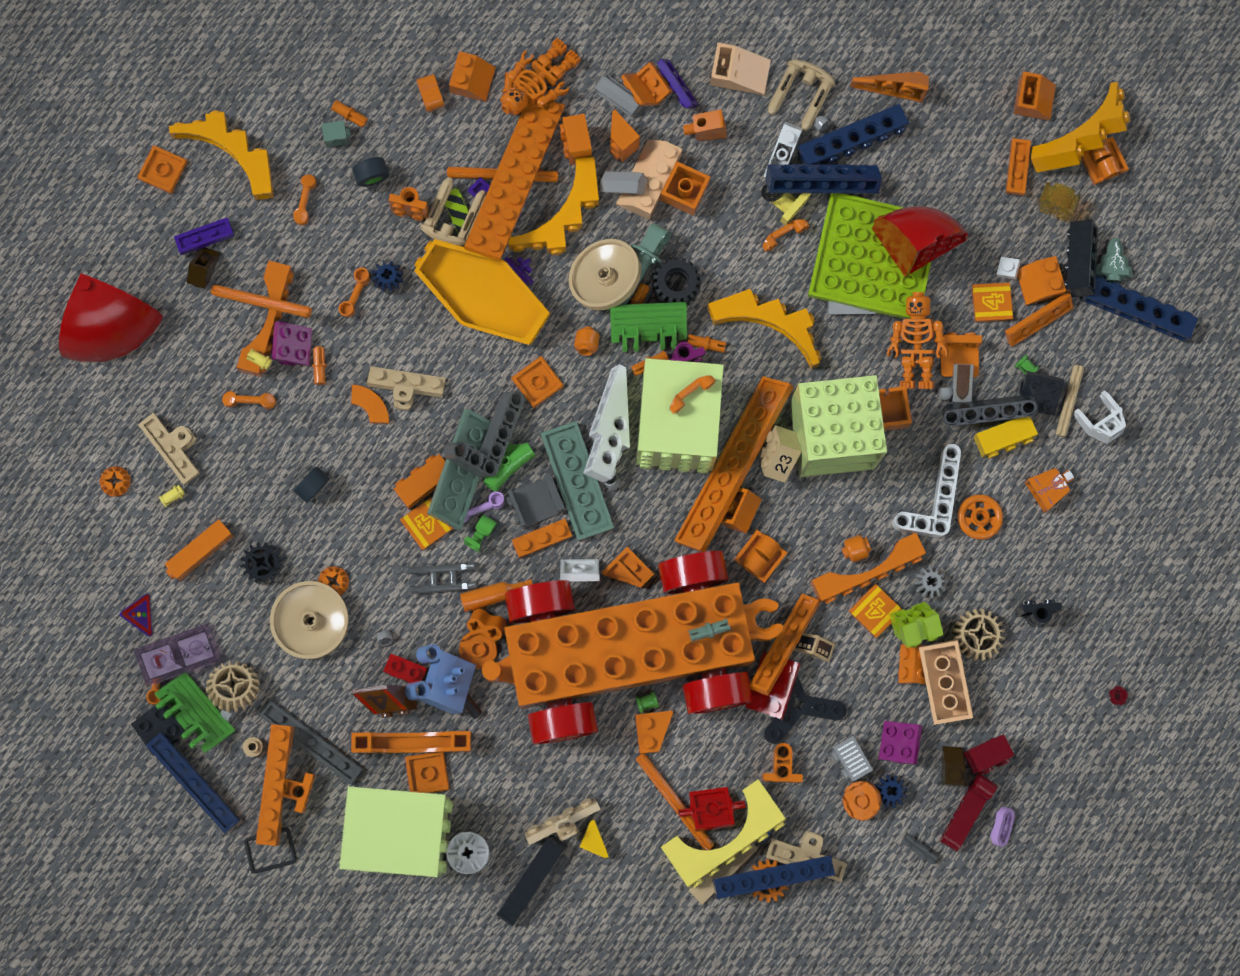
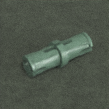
(709, 630)

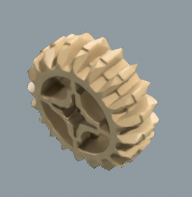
(980, 626)
(248, 686)

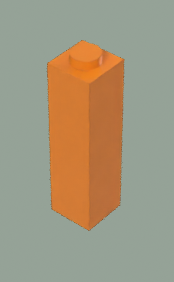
(198, 550)

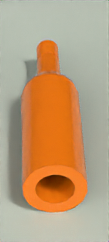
(488, 595)

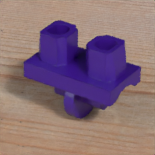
(519, 269)

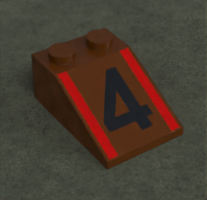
(385, 700)

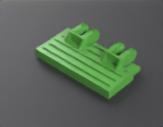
(648, 321)
(194, 711)

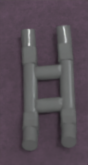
(433, 570)

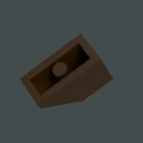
(202, 267)
(952, 766)

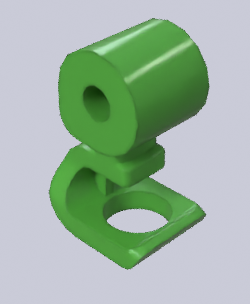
(483, 529)

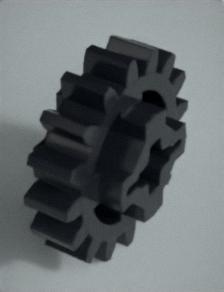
(266, 556)

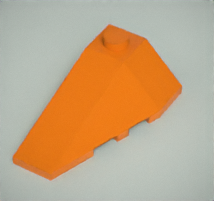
(901, 85)

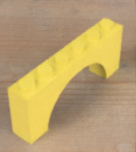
(761, 819)

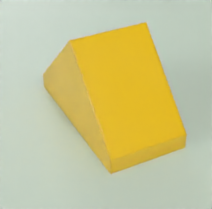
(593, 842)

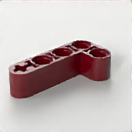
(967, 812)

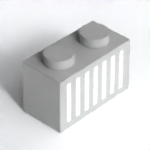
(851, 759)

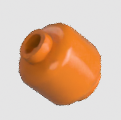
(586, 341)
(856, 548)

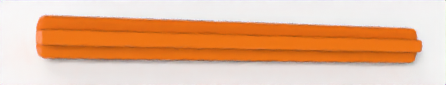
(489, 173)
(261, 301)
(672, 799)

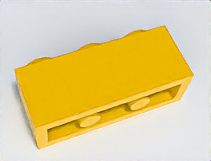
(1005, 436)

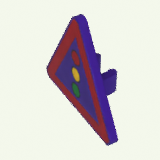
(139, 614)

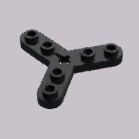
(811, 707)

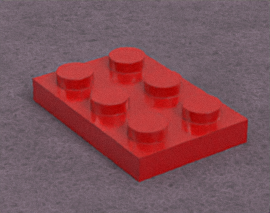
(778, 698)

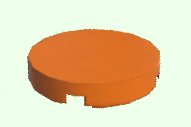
(477, 649)
(862, 800)

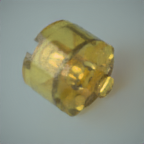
(1058, 200)

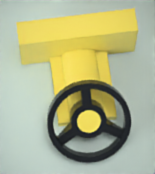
(786, 203)

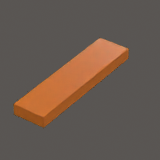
(1039, 319)

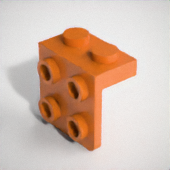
(647, 85)
(962, 350)
(910, 665)

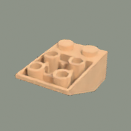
(739, 69)

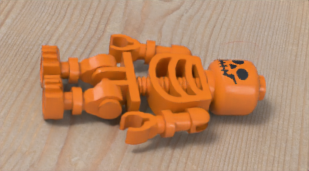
(526, 82)
(918, 308)

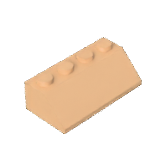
(656, 163)
(946, 682)

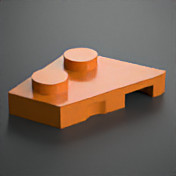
(628, 569)
(652, 730)

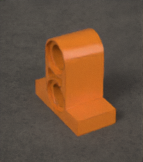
(782, 762)
(290, 787)

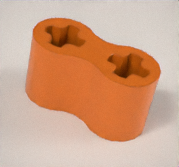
(430, 93)
(486, 624)

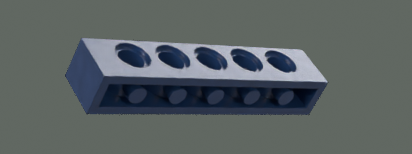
(892, 115)
(823, 178)
(1185, 319)
(773, 877)

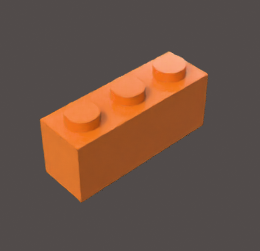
(421, 481)

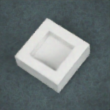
(1008, 268)

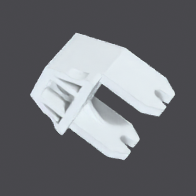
(1109, 427)

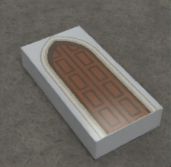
(962, 382)

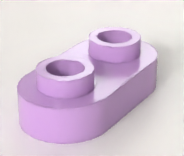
(1002, 826)

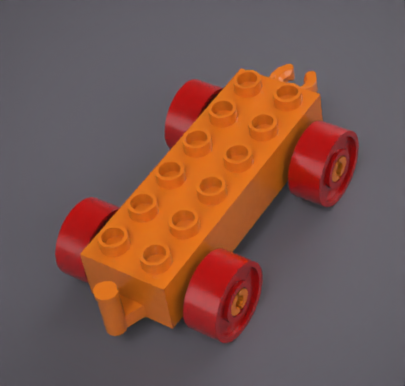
(628, 646)

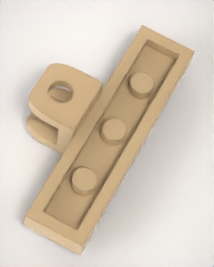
(405, 385)
(172, 446)
(563, 823)
(789, 853)

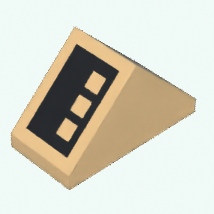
(815, 647)

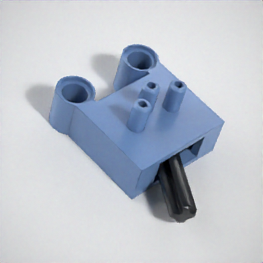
(445, 683)

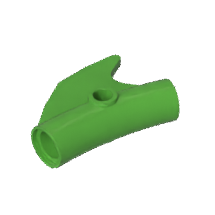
(513, 459)

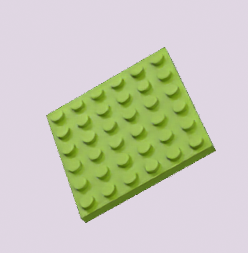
(855, 265)

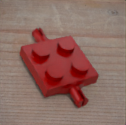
(711, 809)

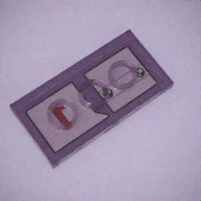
(177, 654)

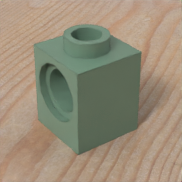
(335, 133)

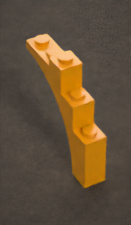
(1091, 135)
(236, 144)
(551, 234)
(770, 314)

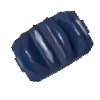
(381, 281)
(898, 791)

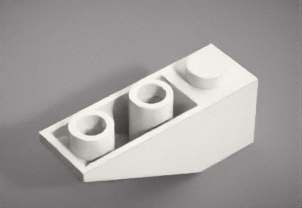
(786, 144)

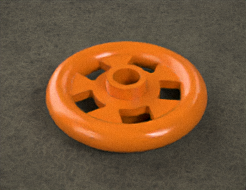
(980, 533)

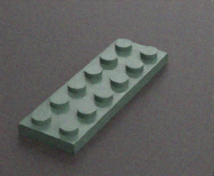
(456, 484)
(579, 491)

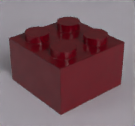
(987, 754)

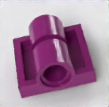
(291, 344)
(692, 355)
(900, 742)

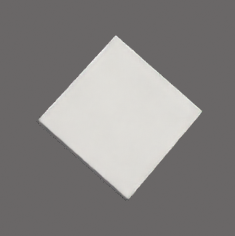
(579, 570)

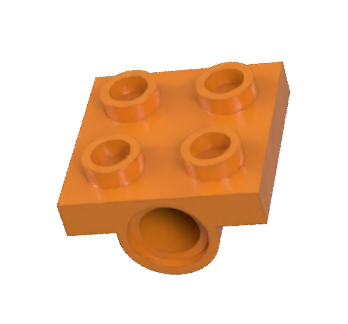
(1104, 162)
(408, 204)
(760, 556)

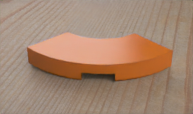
(370, 403)

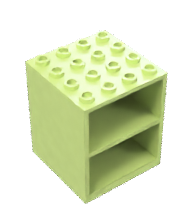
(838, 426)
(690, 435)
(395, 832)

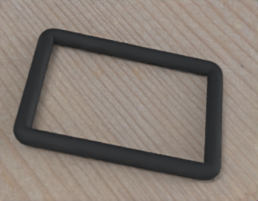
(272, 866)

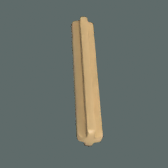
(1069, 401)

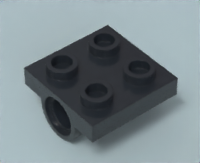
(1044, 389)
(1045, 609)
(154, 722)

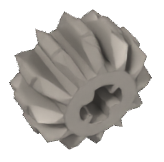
(930, 590)

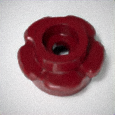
(1123, 695)

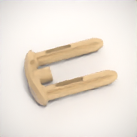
(811, 72)
(446, 231)

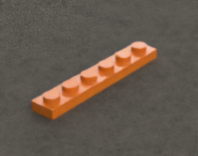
(784, 644)

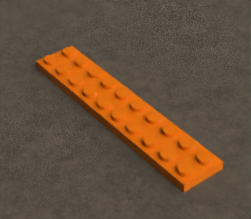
(513, 180)
(733, 464)

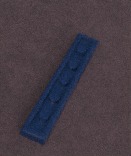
(193, 782)

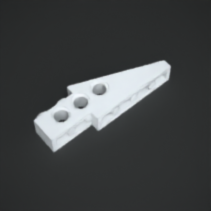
(611, 410)

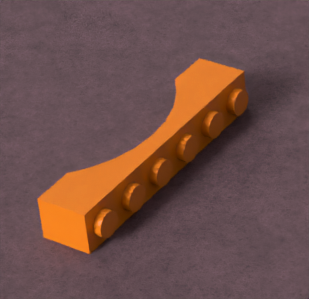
(277, 279)
(831, 584)
(410, 742)
(273, 788)

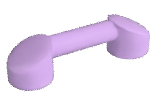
(496, 503)

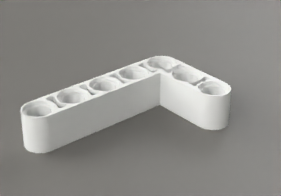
(939, 499)

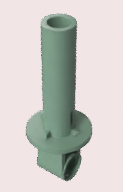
(650, 249)

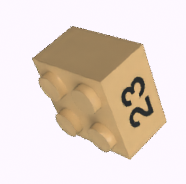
(779, 453)

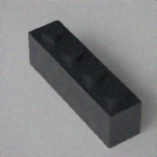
(1081, 258)

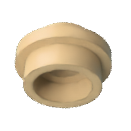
(259, 746)

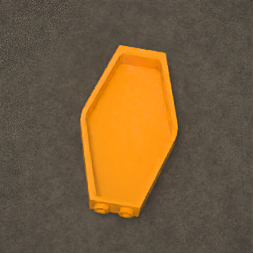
(482, 292)

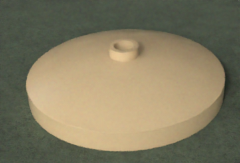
(605, 274)
(299, 604)

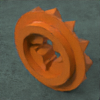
(121, 486)
(342, 578)

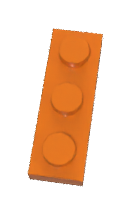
(1018, 166)
(541, 538)

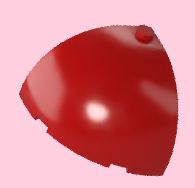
(918, 236)
(104, 322)

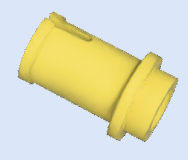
(259, 359)
(172, 495)

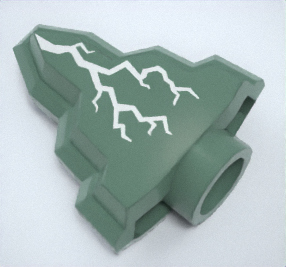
(1114, 264)

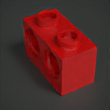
(404, 669)

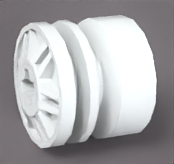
(457, 848)

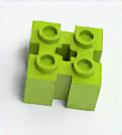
(916, 624)

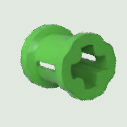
(1026, 365)
(647, 702)

